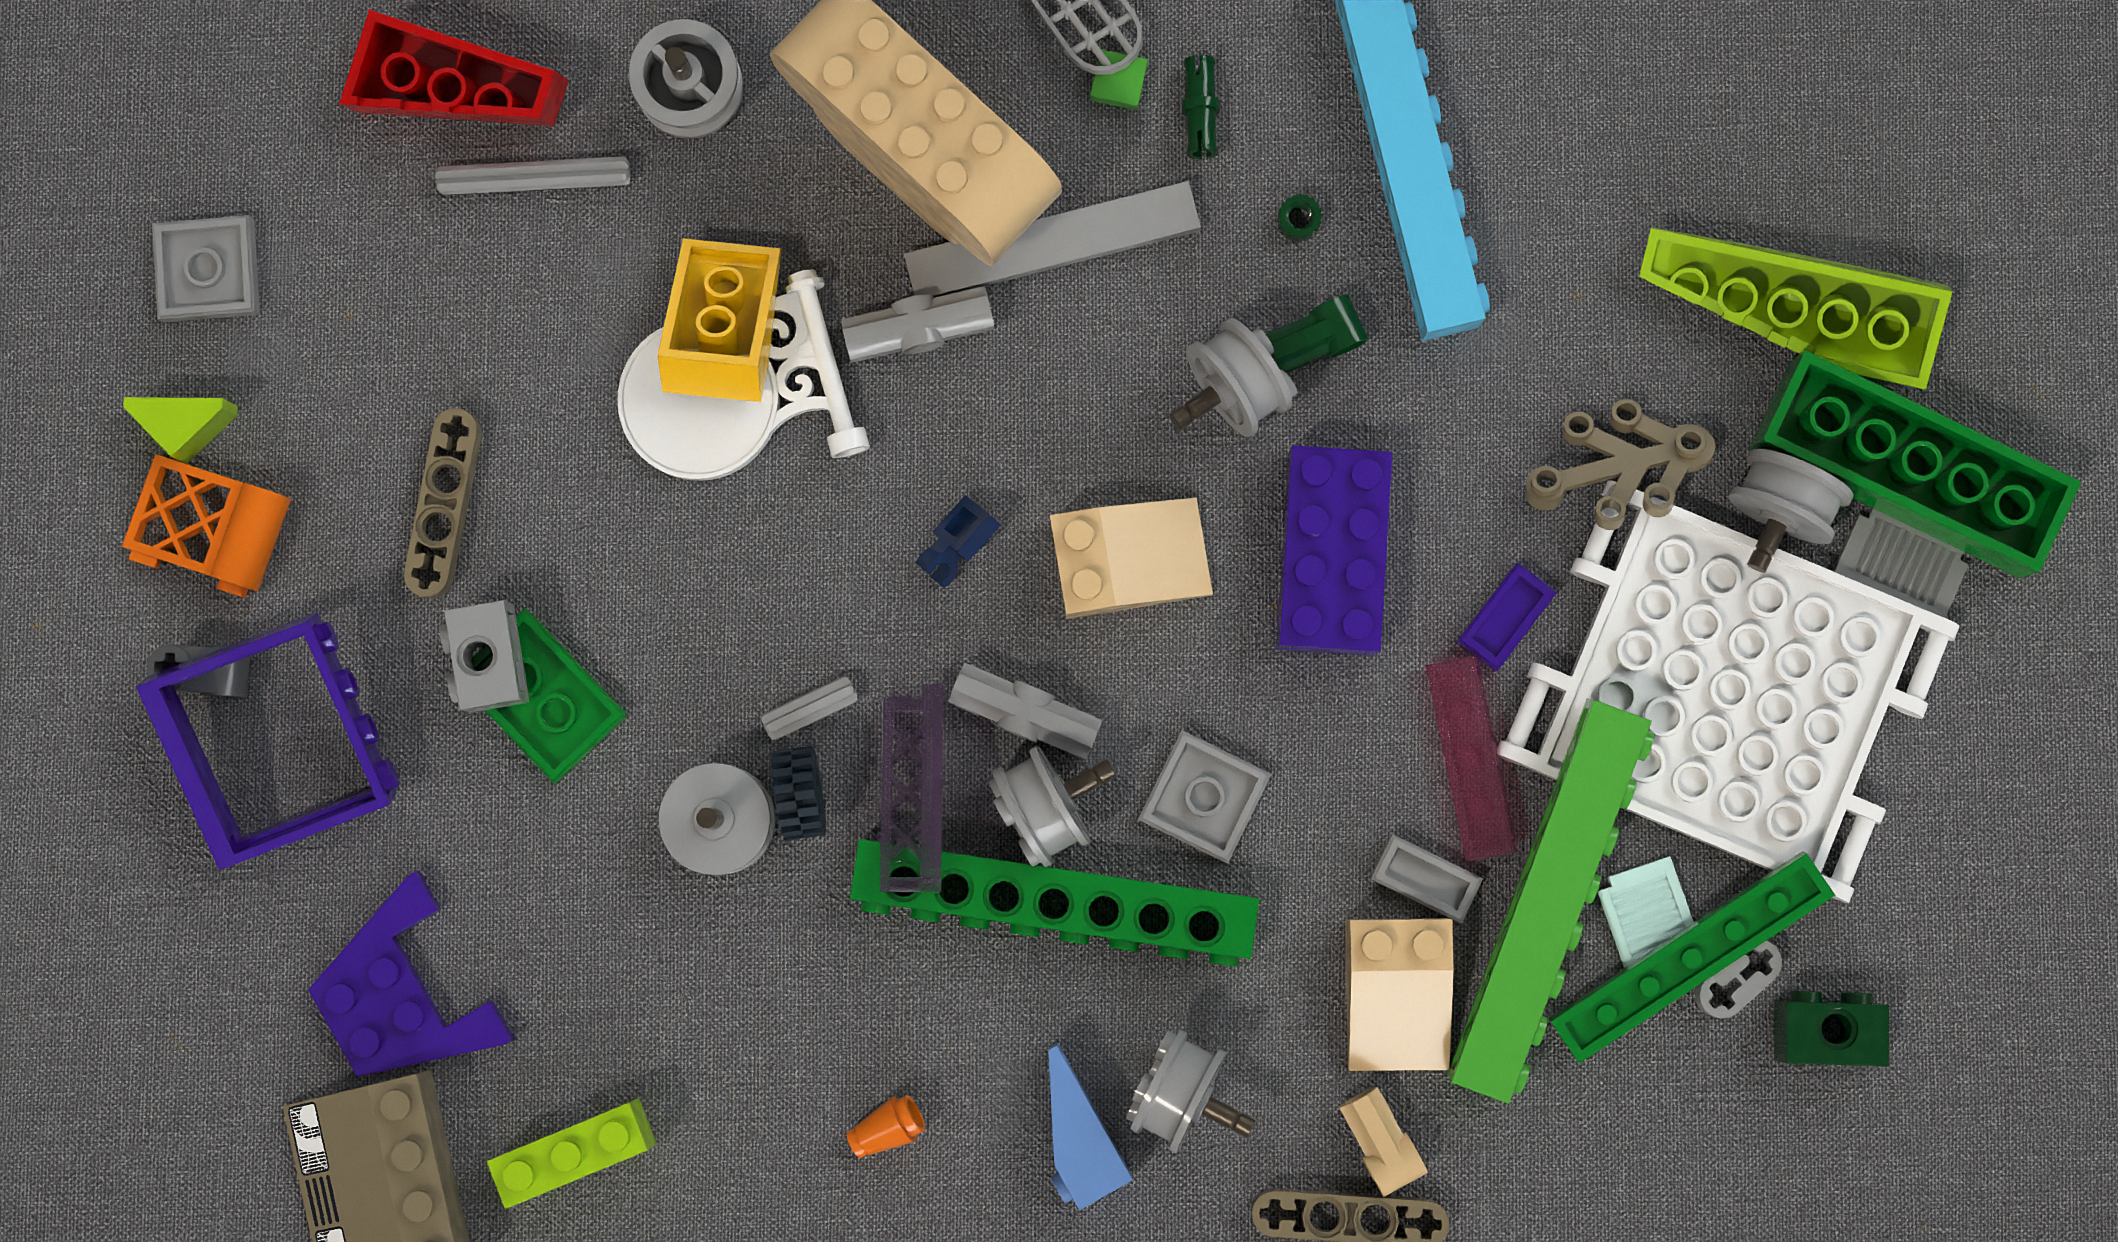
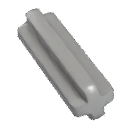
(809, 708)

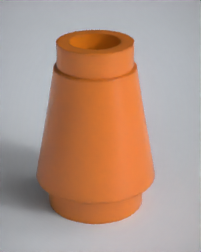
(888, 1127)

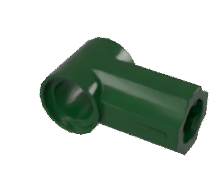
(1327, 330)

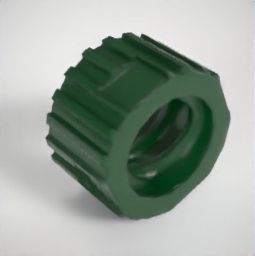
(1301, 202)

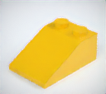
(719, 320)

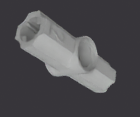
(917, 324)
(1025, 711)

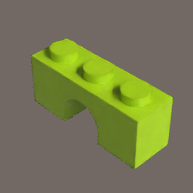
(572, 1153)

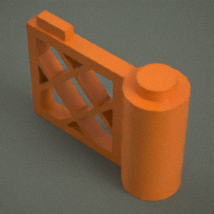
(238, 545)

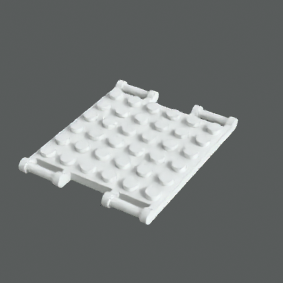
(1750, 682)

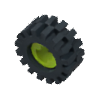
(798, 793)

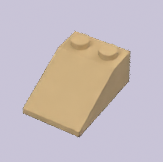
(1130, 556)
(1399, 993)

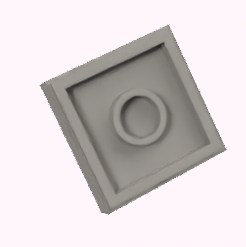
(205, 268)
(1204, 796)

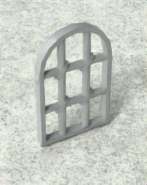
(1090, 39)

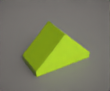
(181, 424)

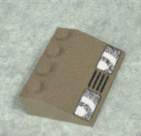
(376, 1164)

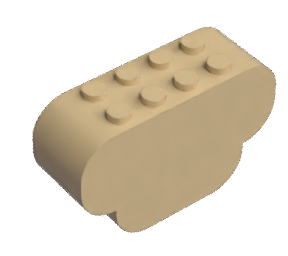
(916, 126)

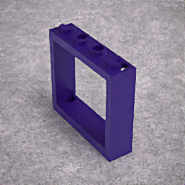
(198, 778)

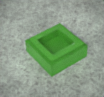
(1122, 87)

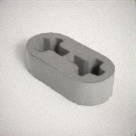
(1745, 988)

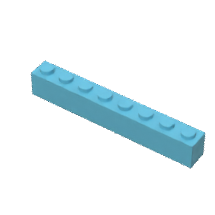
(1413, 166)

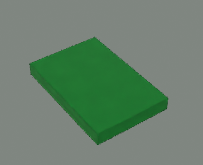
(566, 707)

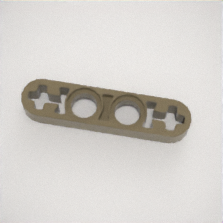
(434, 502)
(1349, 1210)

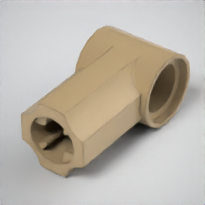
(1386, 1150)

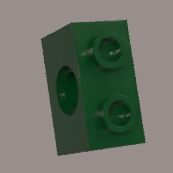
(1859, 1043)

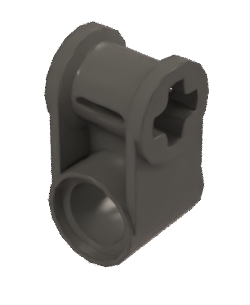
(223, 682)

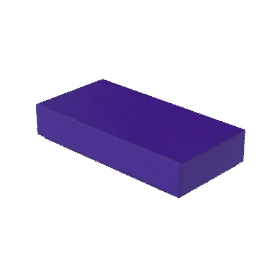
(1506, 617)

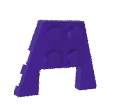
(382, 1006)

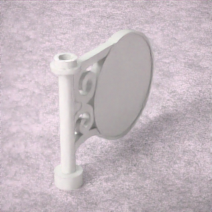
(718, 436)

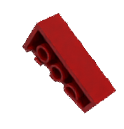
(438, 76)

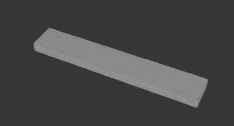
(1060, 241)

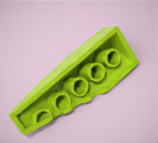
(1839, 311)

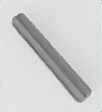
(533, 175)

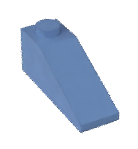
(1082, 1147)

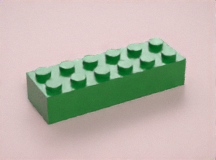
(1918, 465)

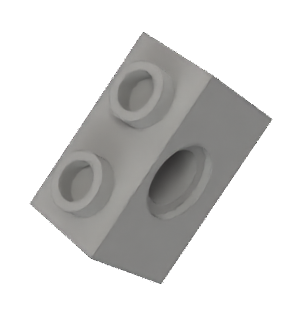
(504, 679)

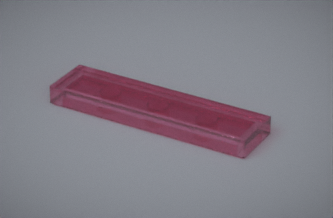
(1471, 758)

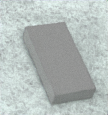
(1426, 878)

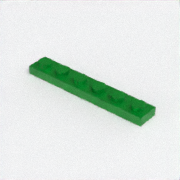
(1691, 956)

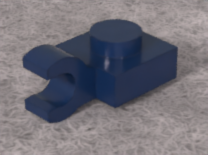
(959, 534)

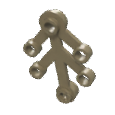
(1625, 462)

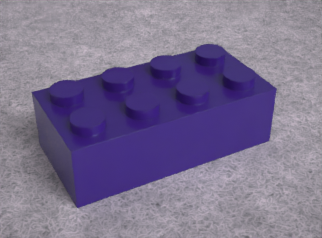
(1334, 550)

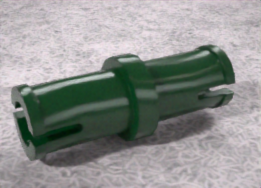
(1200, 107)

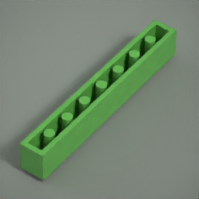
(1549, 900)

